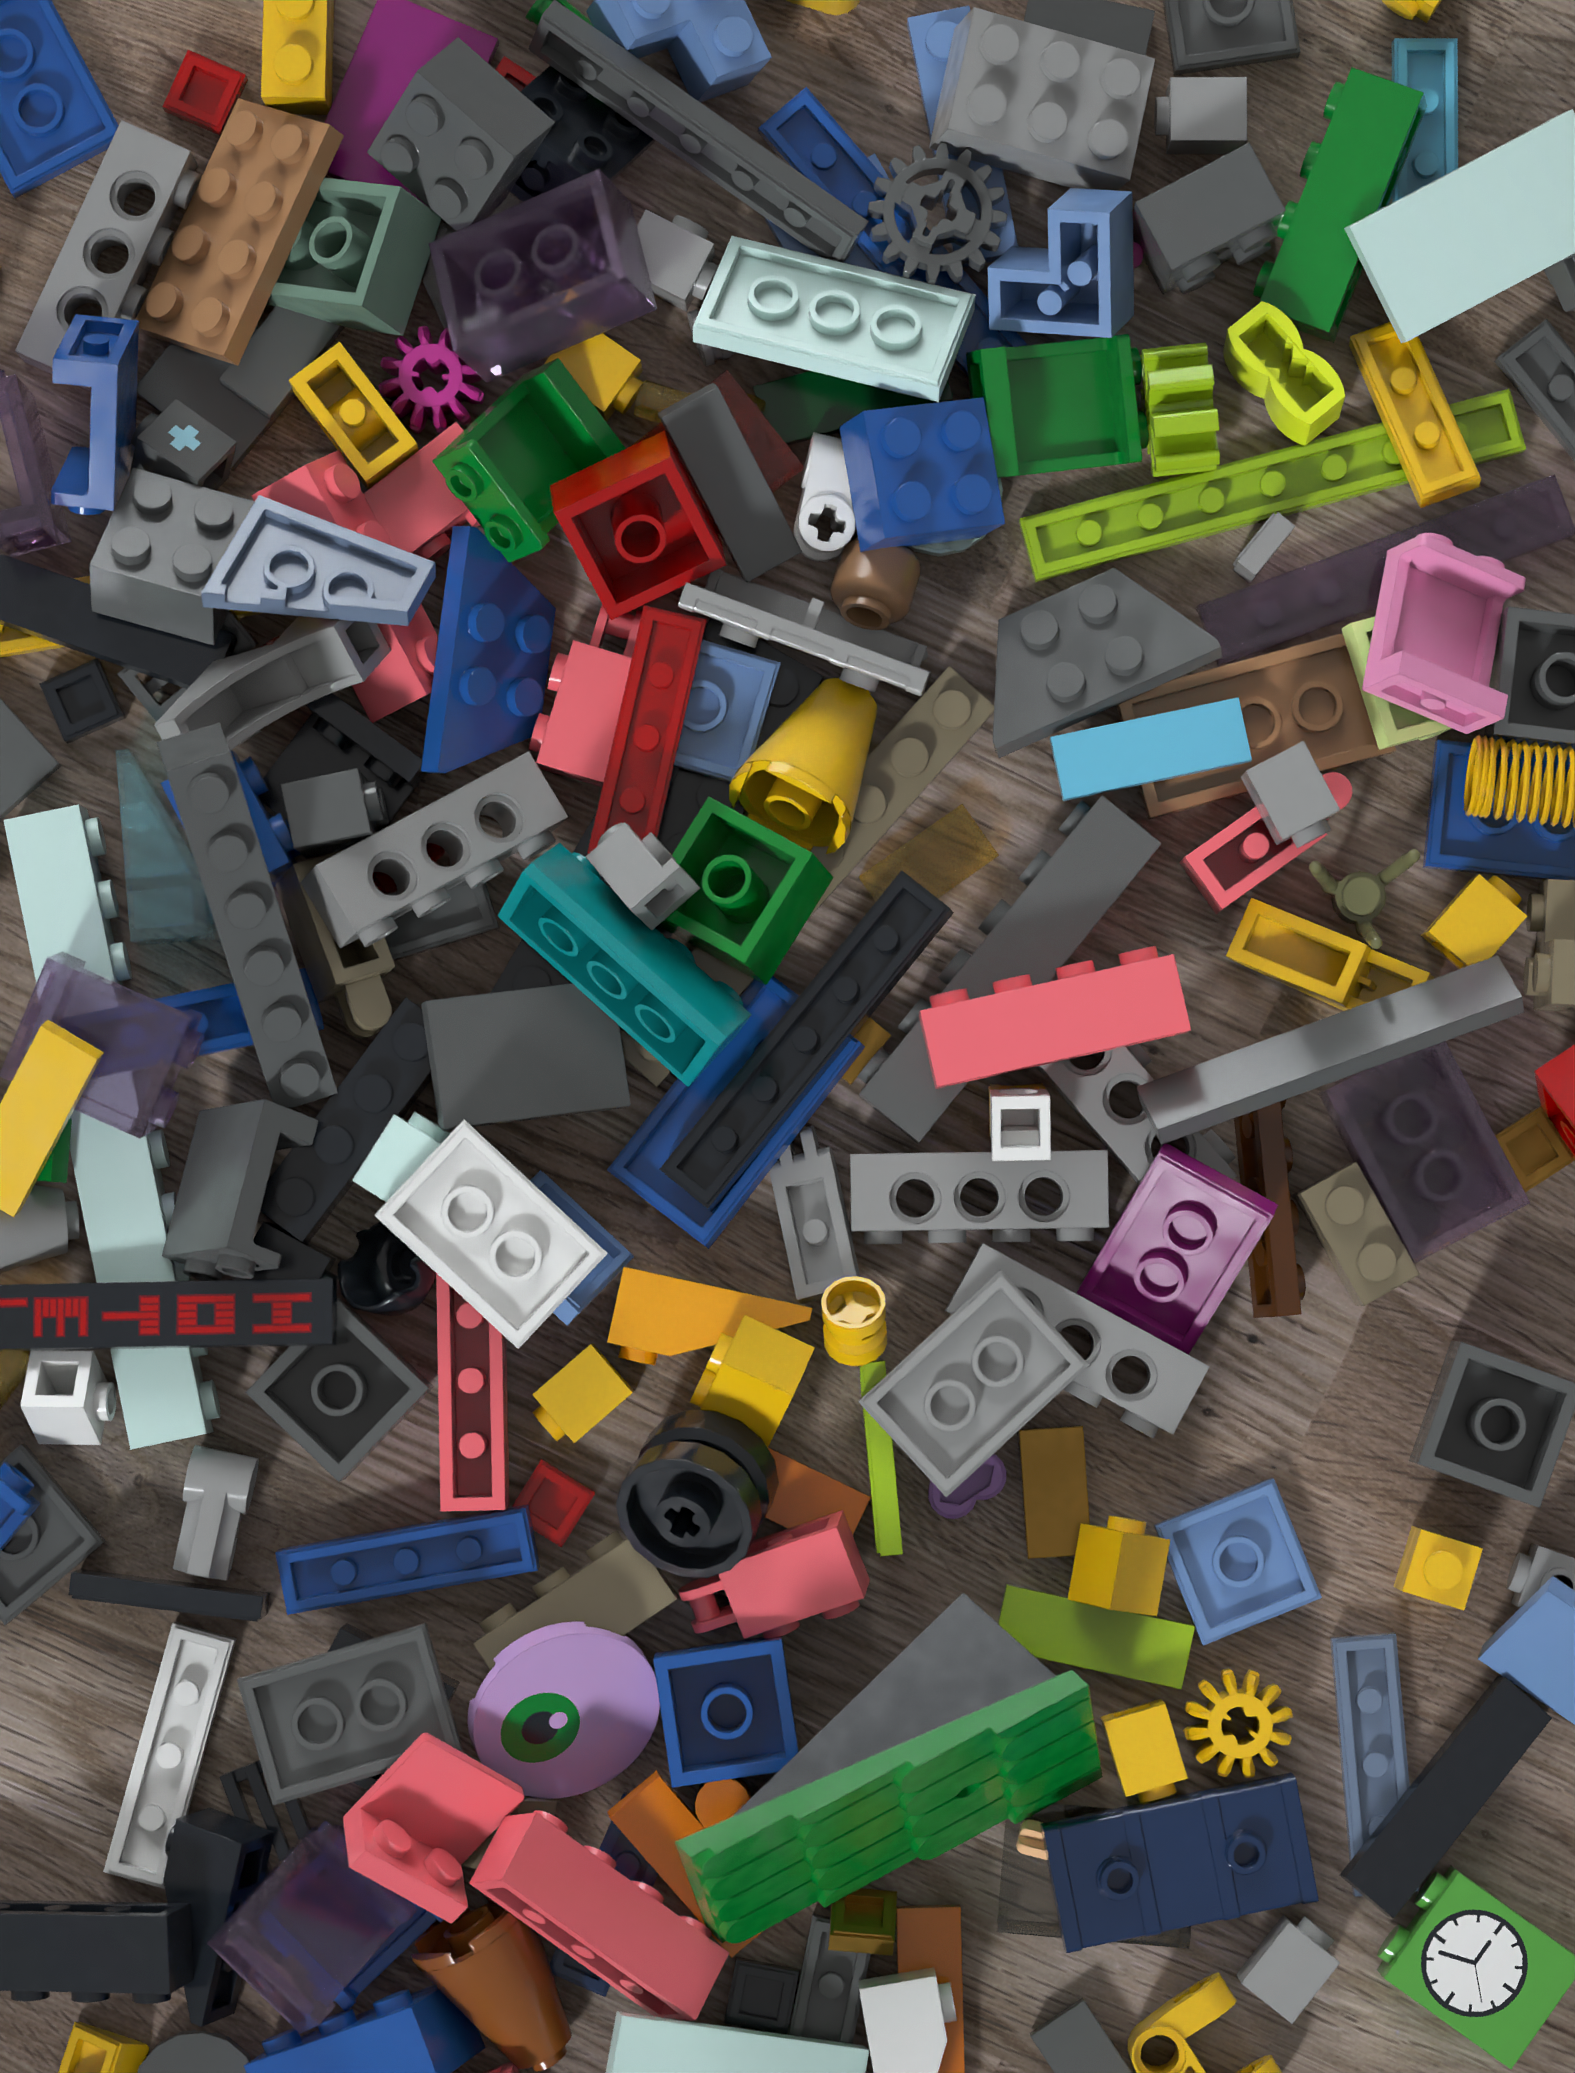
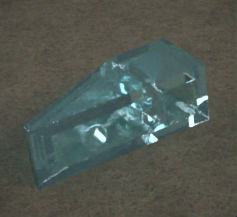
(160, 871)

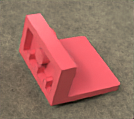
(426, 1823)

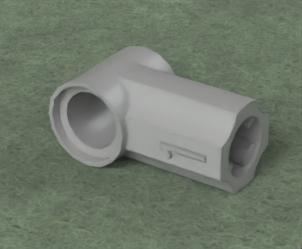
(216, 1494)

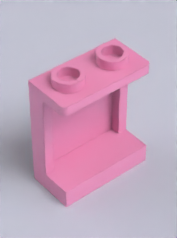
(1440, 632)

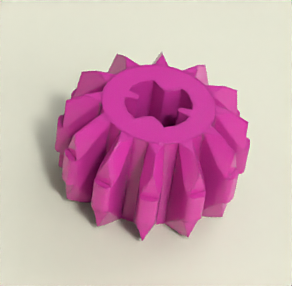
(429, 402)

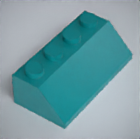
(622, 965)

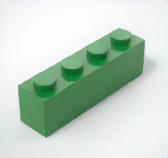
(1346, 181)

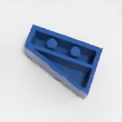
(397, 2036)

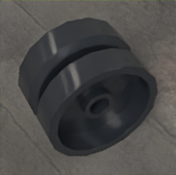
(697, 1493)

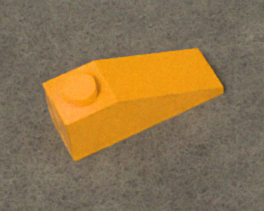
(679, 1315)

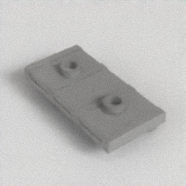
(758, 611)

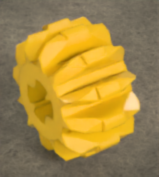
(1251, 1706)

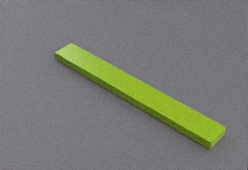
(1247, 491)

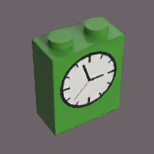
(1477, 1965)

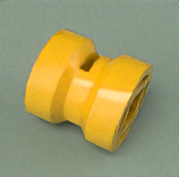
(854, 1321)

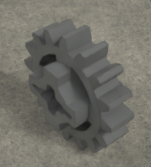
(958, 227)

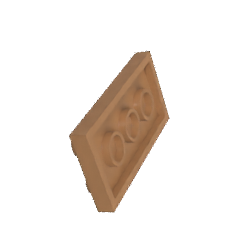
(238, 230)
(1284, 700)

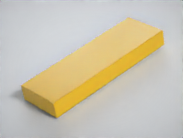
(1415, 415)
(40, 1107)

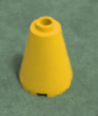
(811, 768)

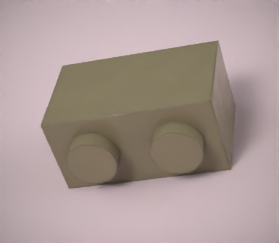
(1356, 1234)

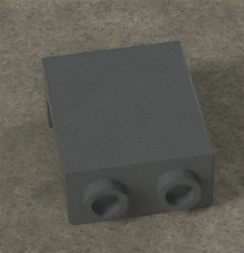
(226, 1188)

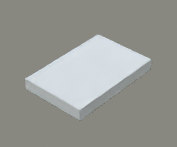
(491, 1234)

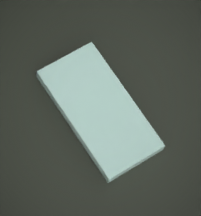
(1473, 230)
(834, 318)
(682, 2046)

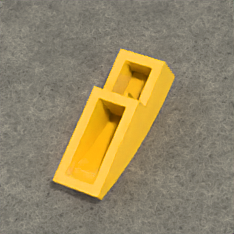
(1317, 959)

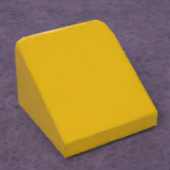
(101, 2051)

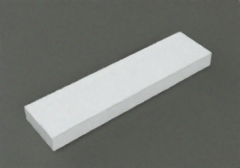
(169, 1751)

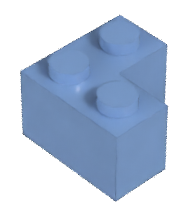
(708, 40)
(1077, 282)

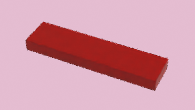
(649, 722)

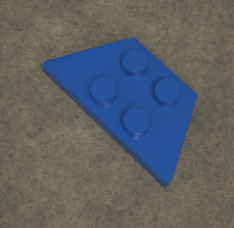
(487, 656)

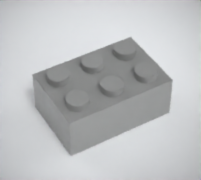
(1042, 102)

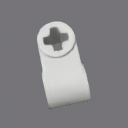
(824, 493)

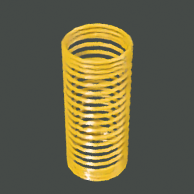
(1482, 774)

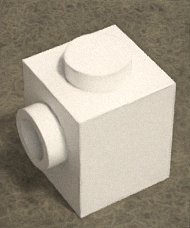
(67, 1397)

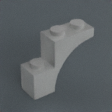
(273, 680)

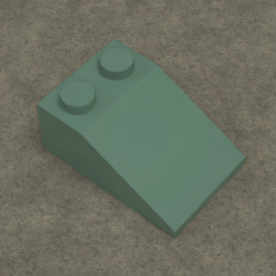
(358, 257)

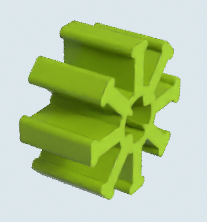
(1179, 409)

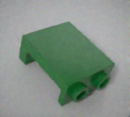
(1061, 404)
(518, 449)

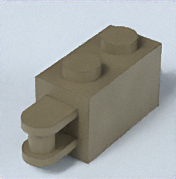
(347, 974)

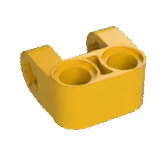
(1182, 2018)

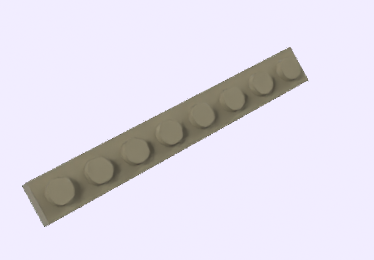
(890, 784)

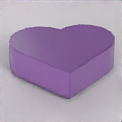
(980, 1485)

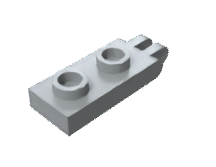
(813, 1218)

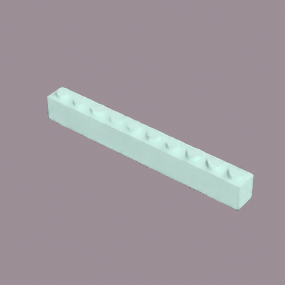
(115, 1172)

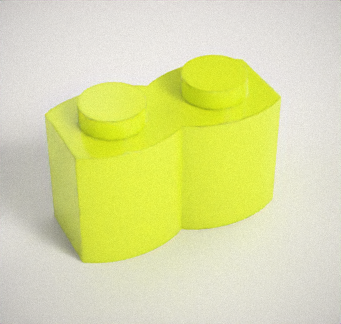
(1296, 384)

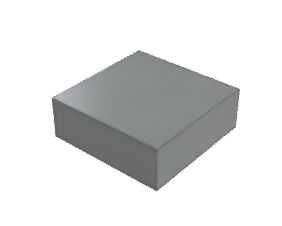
(1262, 546)

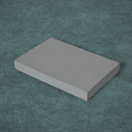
(973, 1383)

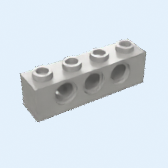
(131, 163)
(510, 794)
(1126, 1138)
(1078, 1175)
(1170, 1372)

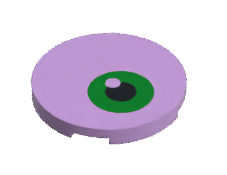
(564, 1709)

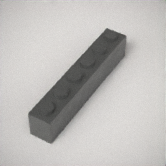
(247, 915)
(1031, 937)

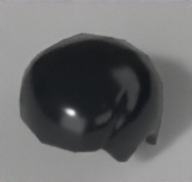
(384, 1274)

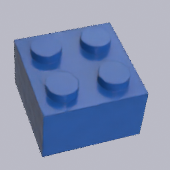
(922, 474)
(726, 1710)

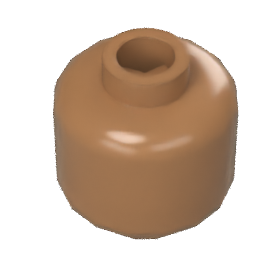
(874, 585)

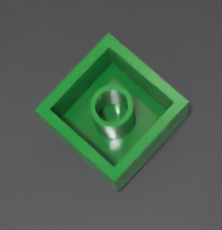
(751, 890)

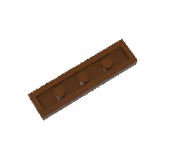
(1264, 1166)

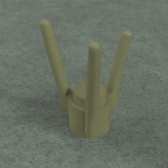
(1361, 894)

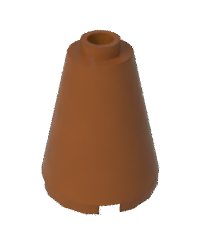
(500, 1981)

